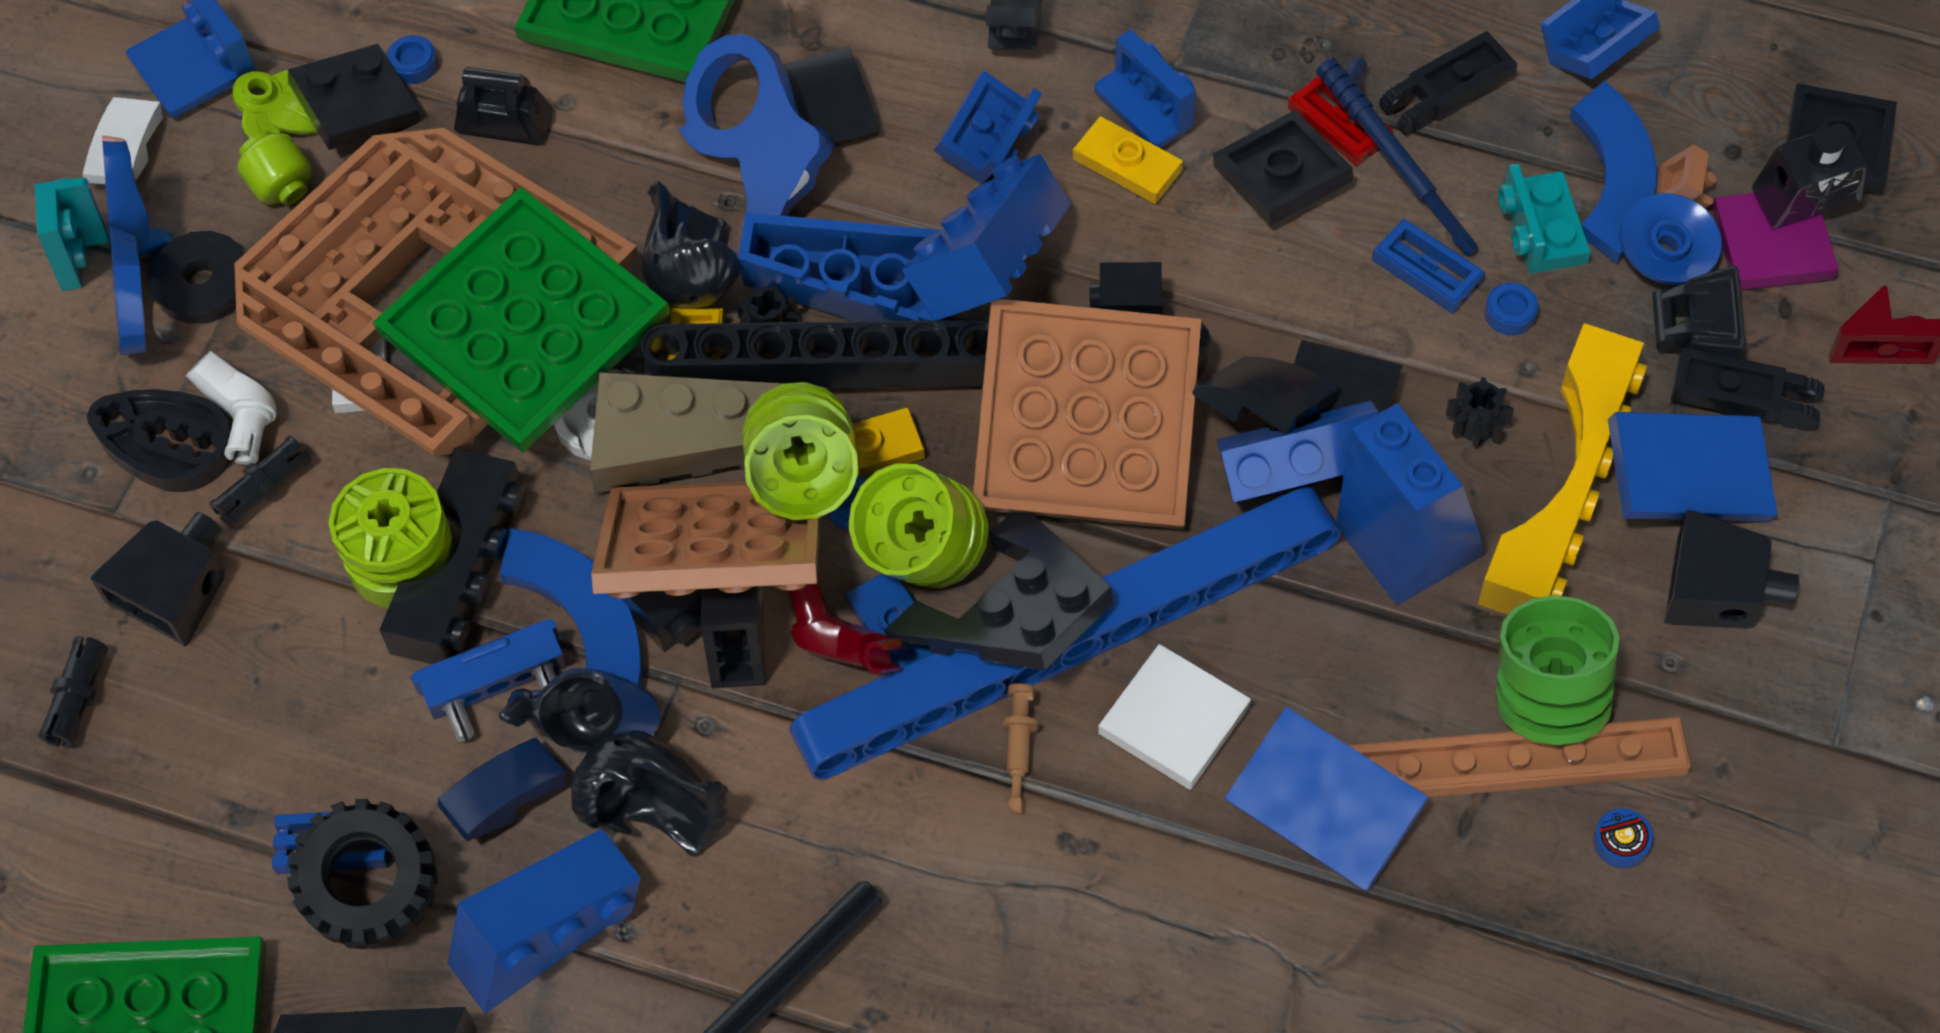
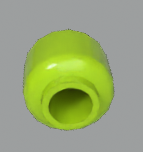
(274, 168)

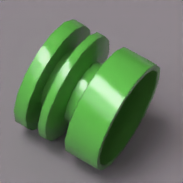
(1556, 669)

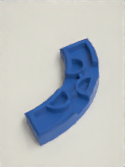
(1626, 159)
(566, 580)

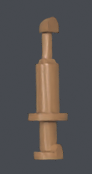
(1019, 729)

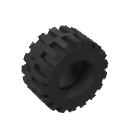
(334, 835)

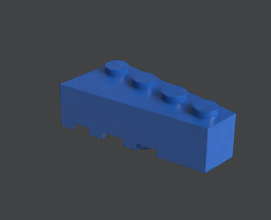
(987, 238)
(834, 265)

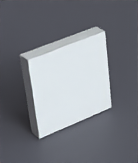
(1174, 716)

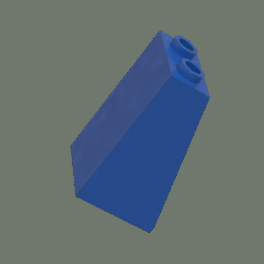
(1404, 507)

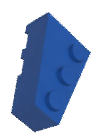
(539, 917)

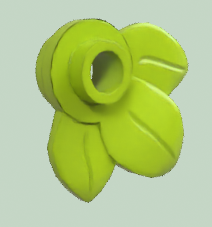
(274, 110)

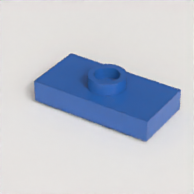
(878, 605)

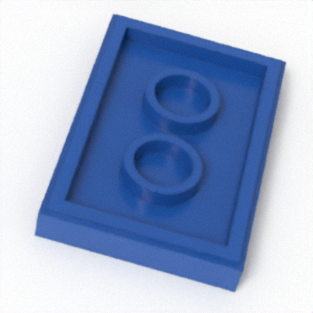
(1692, 464)
(1326, 799)

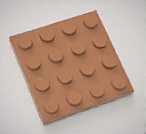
(1087, 413)
(700, 540)

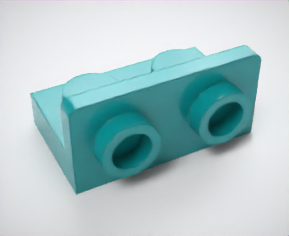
(1543, 220)
(67, 224)

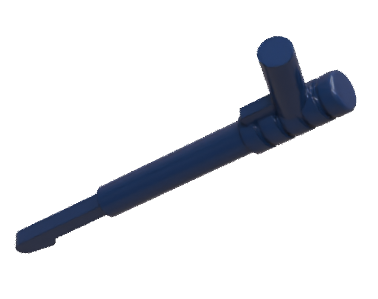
(1345, 88)

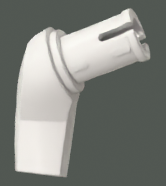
(238, 398)

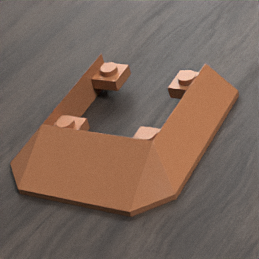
(322, 265)

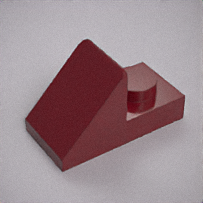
(1877, 338)

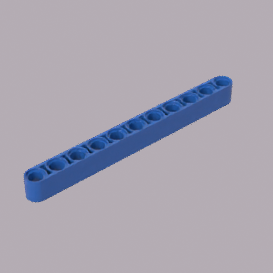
(1145, 598)

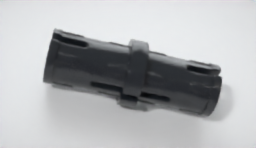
(260, 482)
(73, 692)

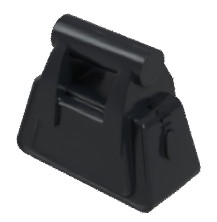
(501, 107)
(1711, 314)

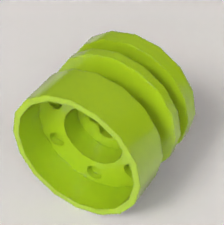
(805, 478)
(918, 526)
(389, 532)

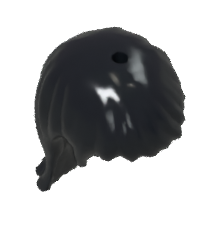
(685, 253)
(649, 783)

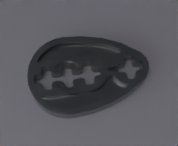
(157, 461)

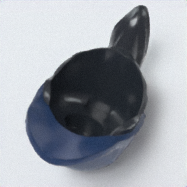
(584, 708)

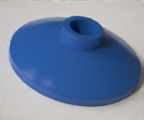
(1681, 226)

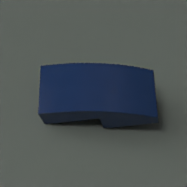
(491, 792)

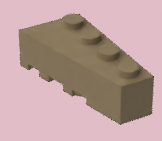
(668, 427)

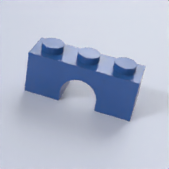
(1275, 461)

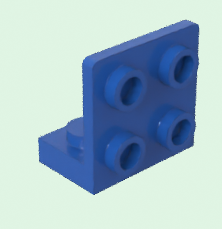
(192, 58)

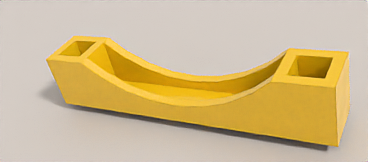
(1593, 388)

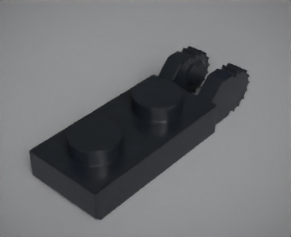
(1449, 81)
(1746, 388)

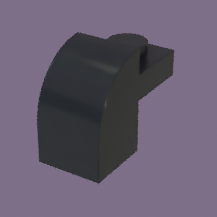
(1013, 24)

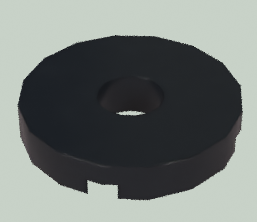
(184, 258)

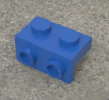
(1595, 33)
(1148, 91)
(987, 126)

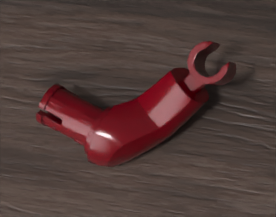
(835, 638)

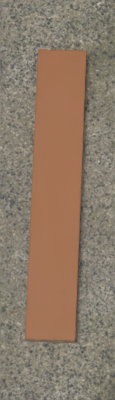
(1514, 763)

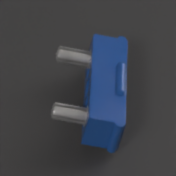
(489, 671)

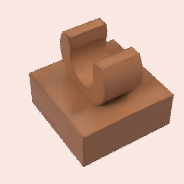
(1687, 176)

